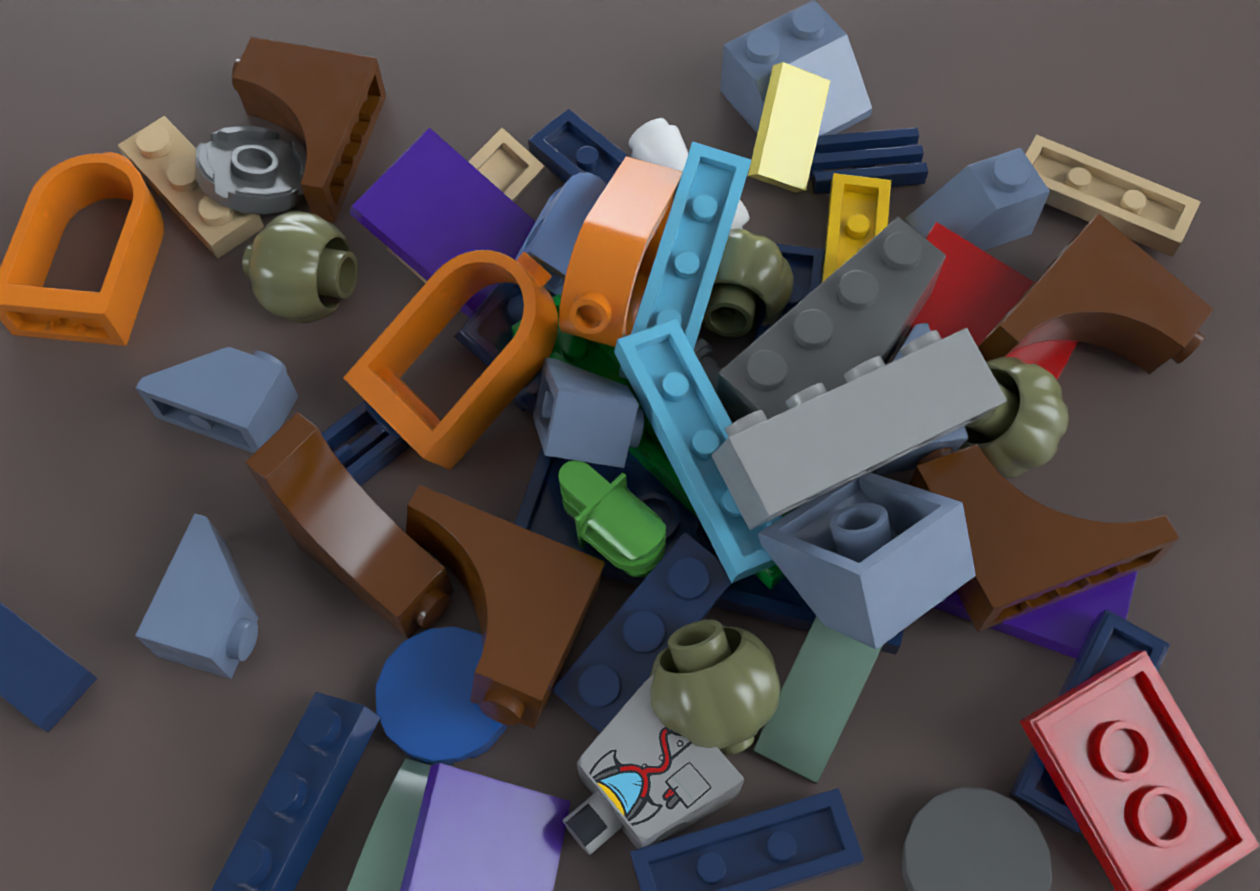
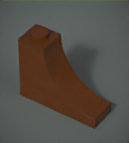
(323, 101)
(1107, 296)
(347, 529)
(1029, 551)
(525, 594)

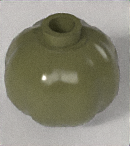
(296, 262)
(748, 271)
(1027, 426)
(715, 685)

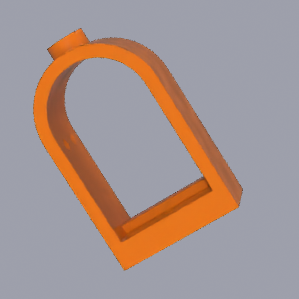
(617, 252)
(73, 314)
(380, 368)

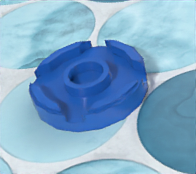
(428, 696)

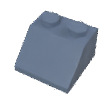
(804, 40)
(873, 555)

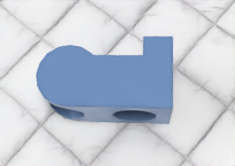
(559, 224)

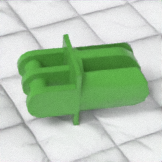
(612, 519)

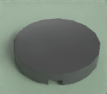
(251, 170)
(974, 844)

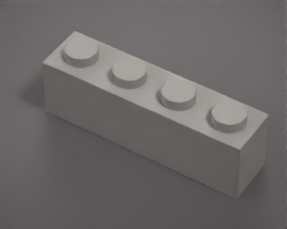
(855, 427)

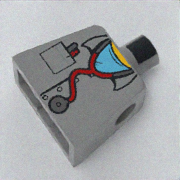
(647, 780)

